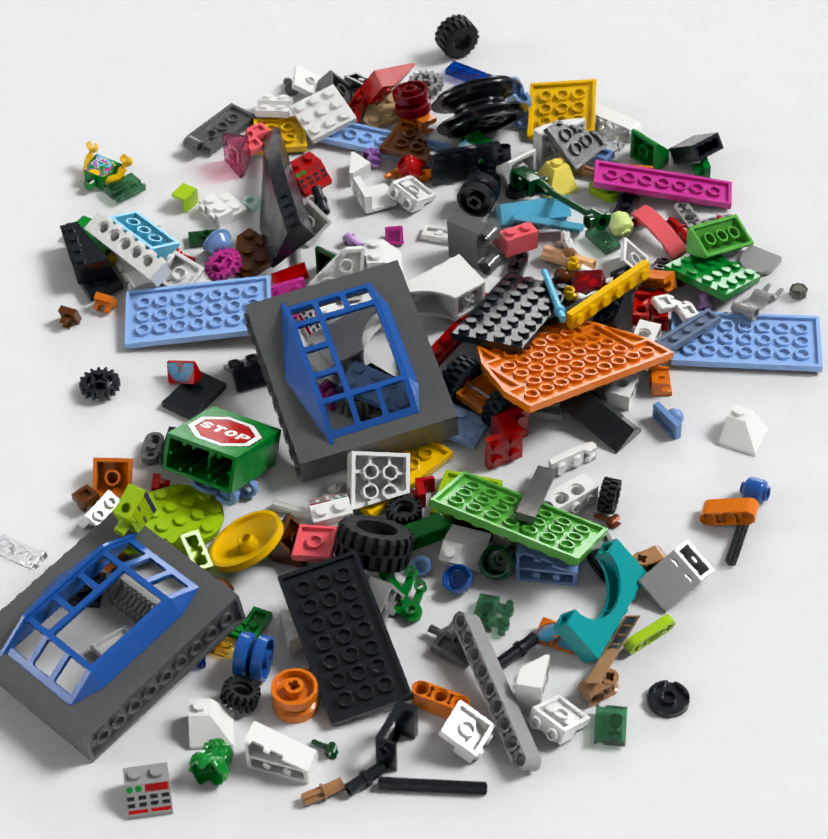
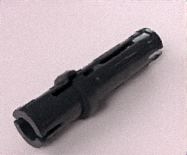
(518, 649)

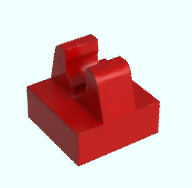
(158, 482)

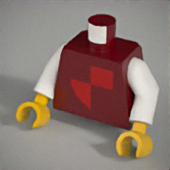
(585, 280)

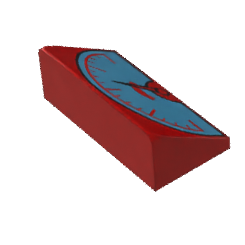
(183, 372)

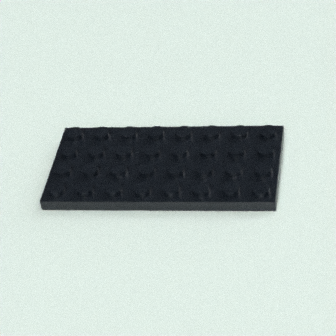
(510, 314)
(344, 638)

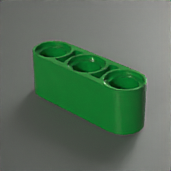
(429, 530)

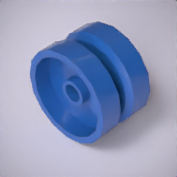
(253, 656)

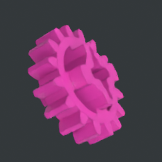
(223, 264)

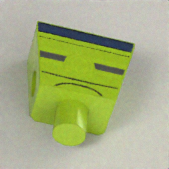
(133, 510)

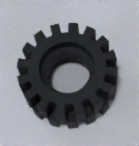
(609, 495)
(404, 504)
(240, 694)

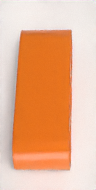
(729, 511)
(435, 698)

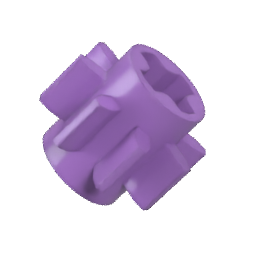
(372, 156)

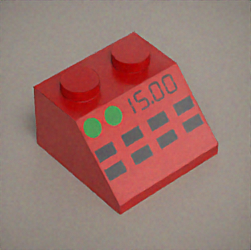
(310, 172)

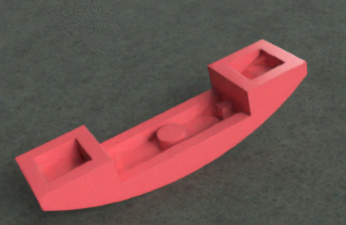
(660, 230)

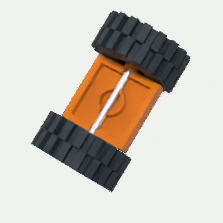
(474, 389)

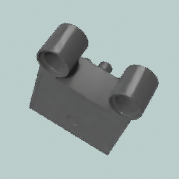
(471, 240)

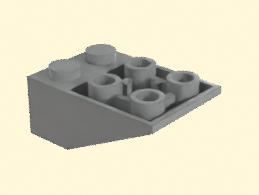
(676, 575)

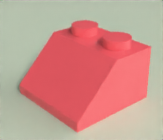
(517, 239)

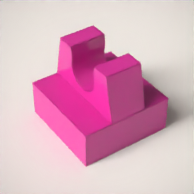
(394, 235)

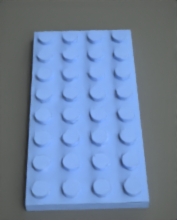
(191, 311)
(763, 344)

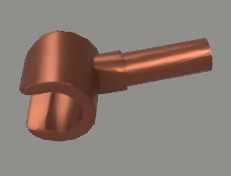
(612, 521)

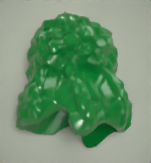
(212, 762)

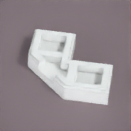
(666, 303)

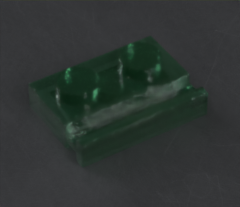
(124, 188)
(610, 725)

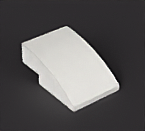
(543, 145)

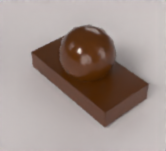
(563, 275)

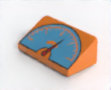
(549, 637)

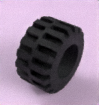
(456, 36)

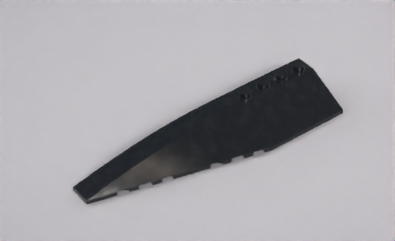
(282, 210)

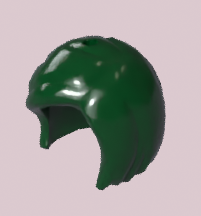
(493, 567)

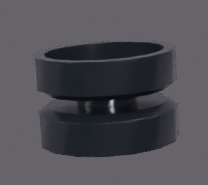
(478, 194)

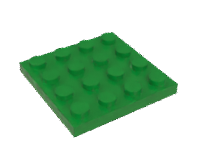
(713, 275)

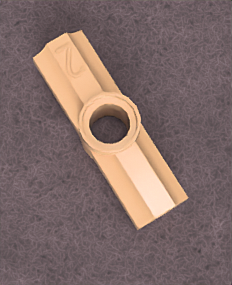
(562, 257)

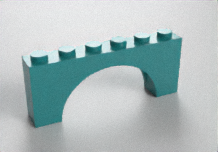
(590, 636)

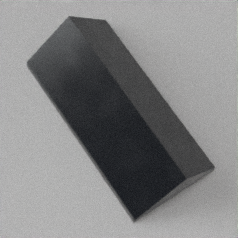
(601, 419)

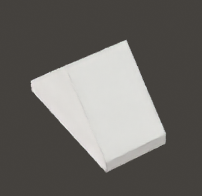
(359, 167)

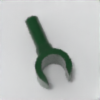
(330, 749)

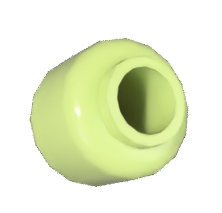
(621, 224)

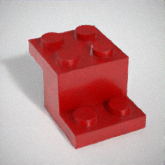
(506, 437)

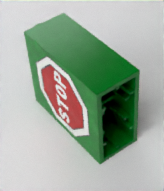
(221, 449)

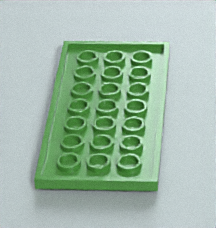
(494, 508)

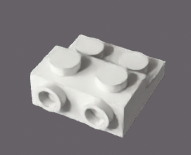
(274, 106)
(410, 193)
(221, 209)
(183, 270)
(558, 719)
(467, 731)

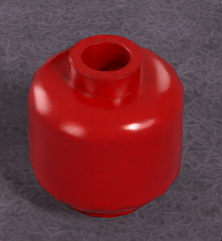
(411, 166)

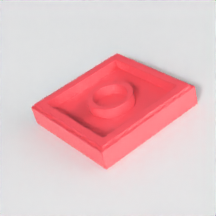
(314, 543)

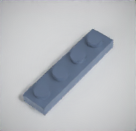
(689, 330)

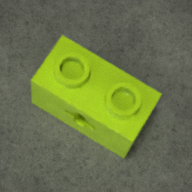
(193, 547)

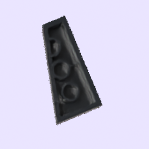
(85, 256)

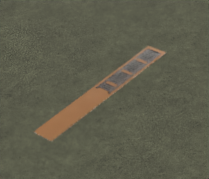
(612, 649)

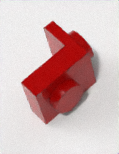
(422, 486)

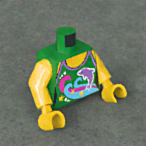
(102, 170)

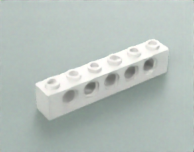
(128, 249)
(623, 391)
(568, 497)

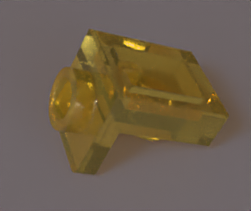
(225, 648)

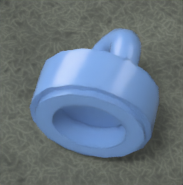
(423, 565)

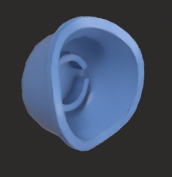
(217, 239)

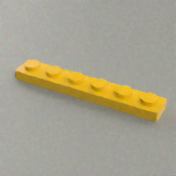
(608, 294)

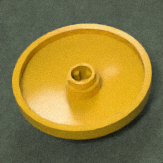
(246, 541)

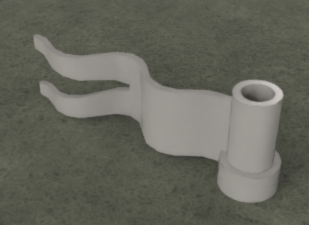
(756, 302)

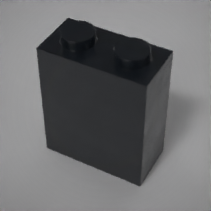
(696, 148)

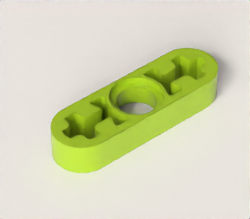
(649, 634)

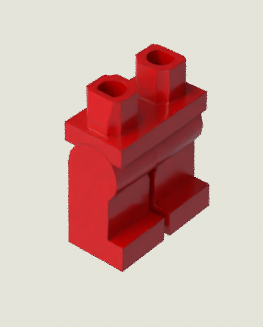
(643, 306)

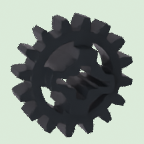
(99, 384)

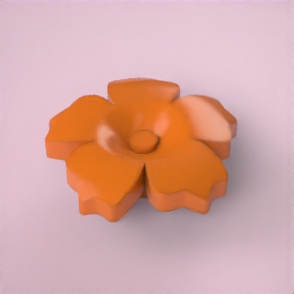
(426, 176)

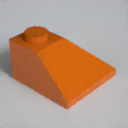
(112, 475)

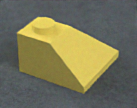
(559, 176)

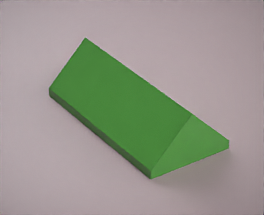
(717, 237)

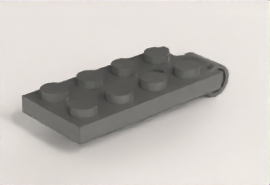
(209, 135)

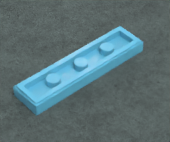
(548, 223)

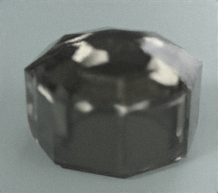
(798, 291)

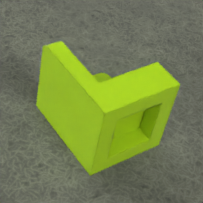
(187, 195)

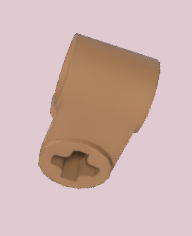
(649, 557)
(598, 692)

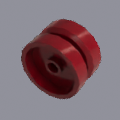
(411, 99)

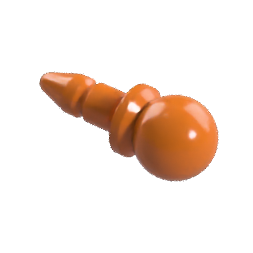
(393, 174)

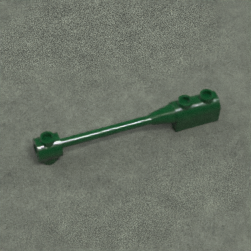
(534, 184)

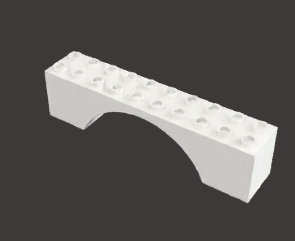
(443, 291)

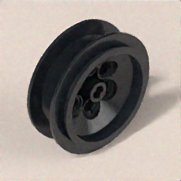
(479, 106)

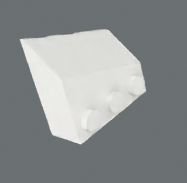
(376, 477)

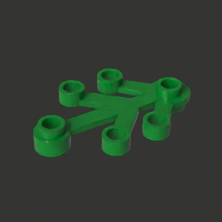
(408, 606)

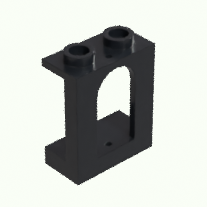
(406, 724)

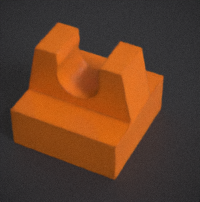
(104, 300)

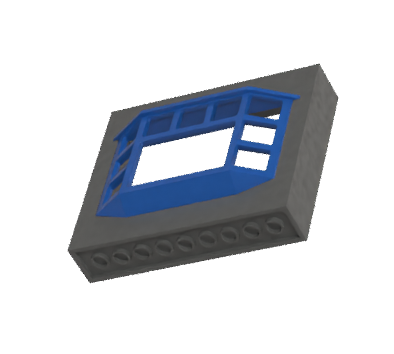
(294, 388)
(137, 666)

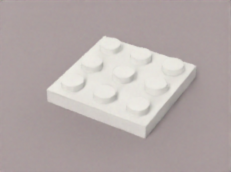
(323, 114)

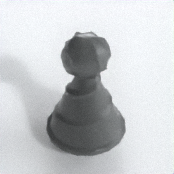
(288, 88)

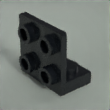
(245, 372)

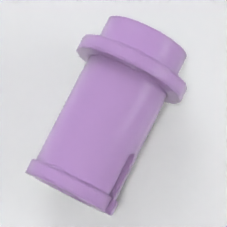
(351, 240)
(704, 302)

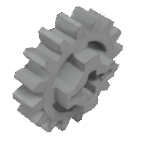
(433, 80)

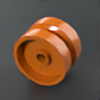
(294, 695)

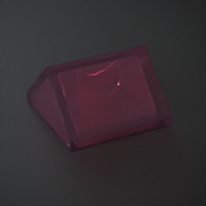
(236, 152)

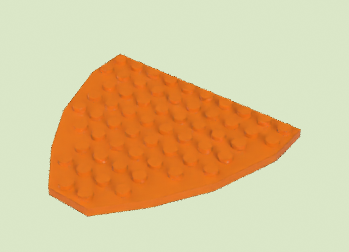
(568, 363)

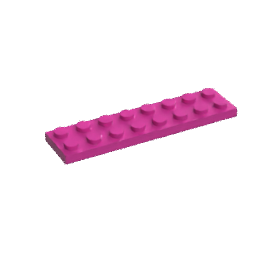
(662, 184)

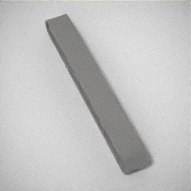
(496, 692)

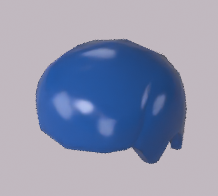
(457, 579)

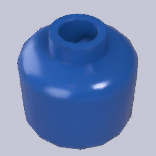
(756, 489)

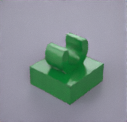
(702, 169)

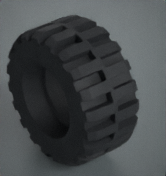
(379, 542)

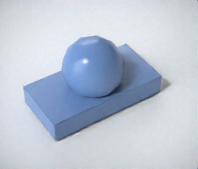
(669, 419)

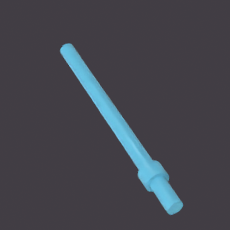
(559, 309)

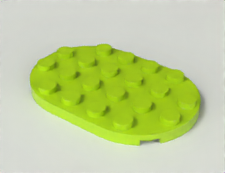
(181, 511)

